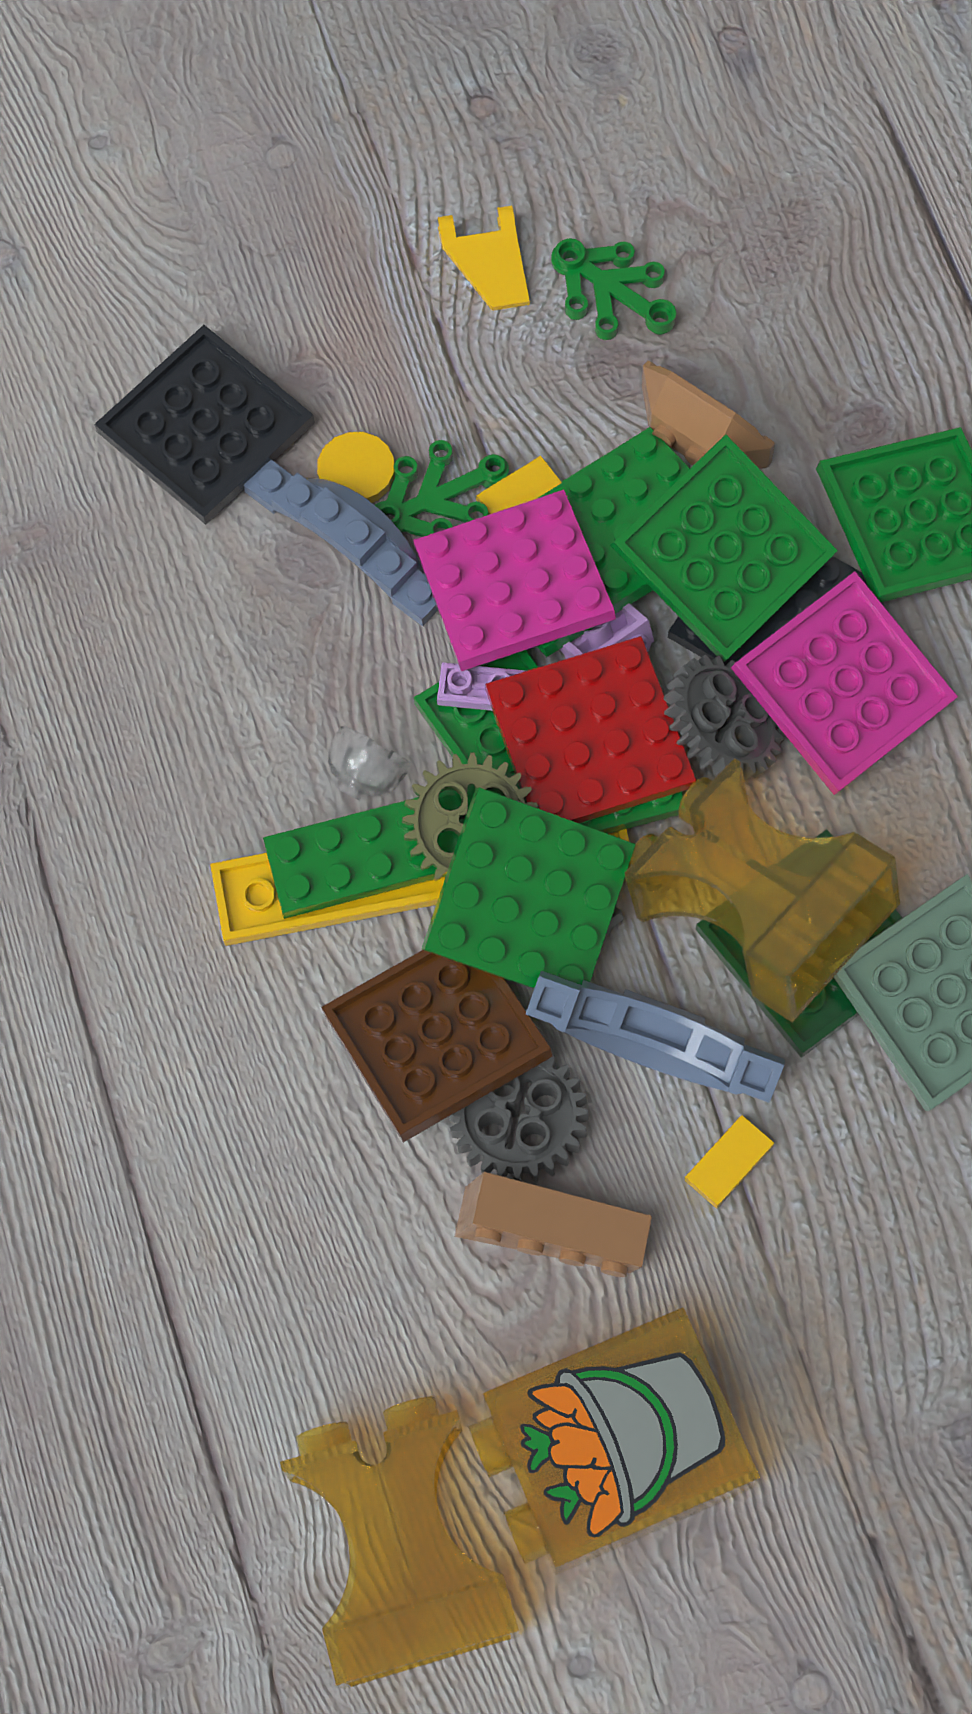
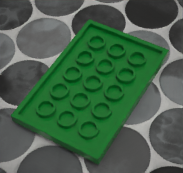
(610, 499)

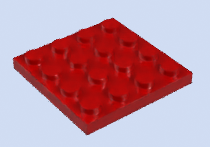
(591, 733)

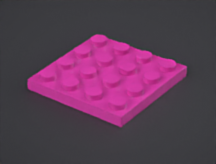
(514, 580)
(844, 682)

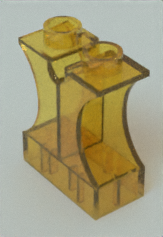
(784, 897)
(407, 1583)

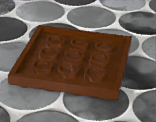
(434, 1038)

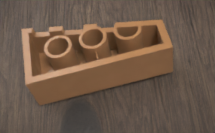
(553, 1224)

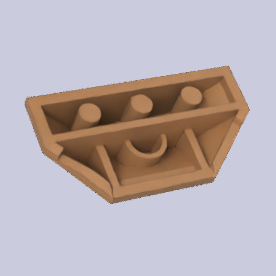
(694, 420)

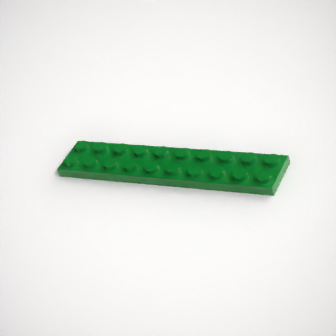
(369, 855)

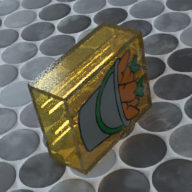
(613, 1443)

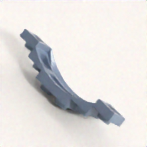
(352, 528)
(655, 1036)

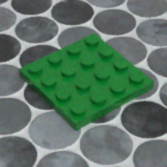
(906, 511)
(724, 548)
(527, 893)

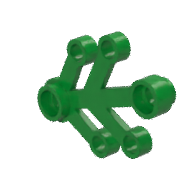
(611, 283)
(435, 498)

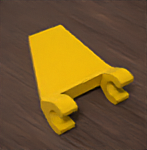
(489, 260)

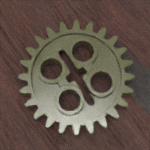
(432, 819)

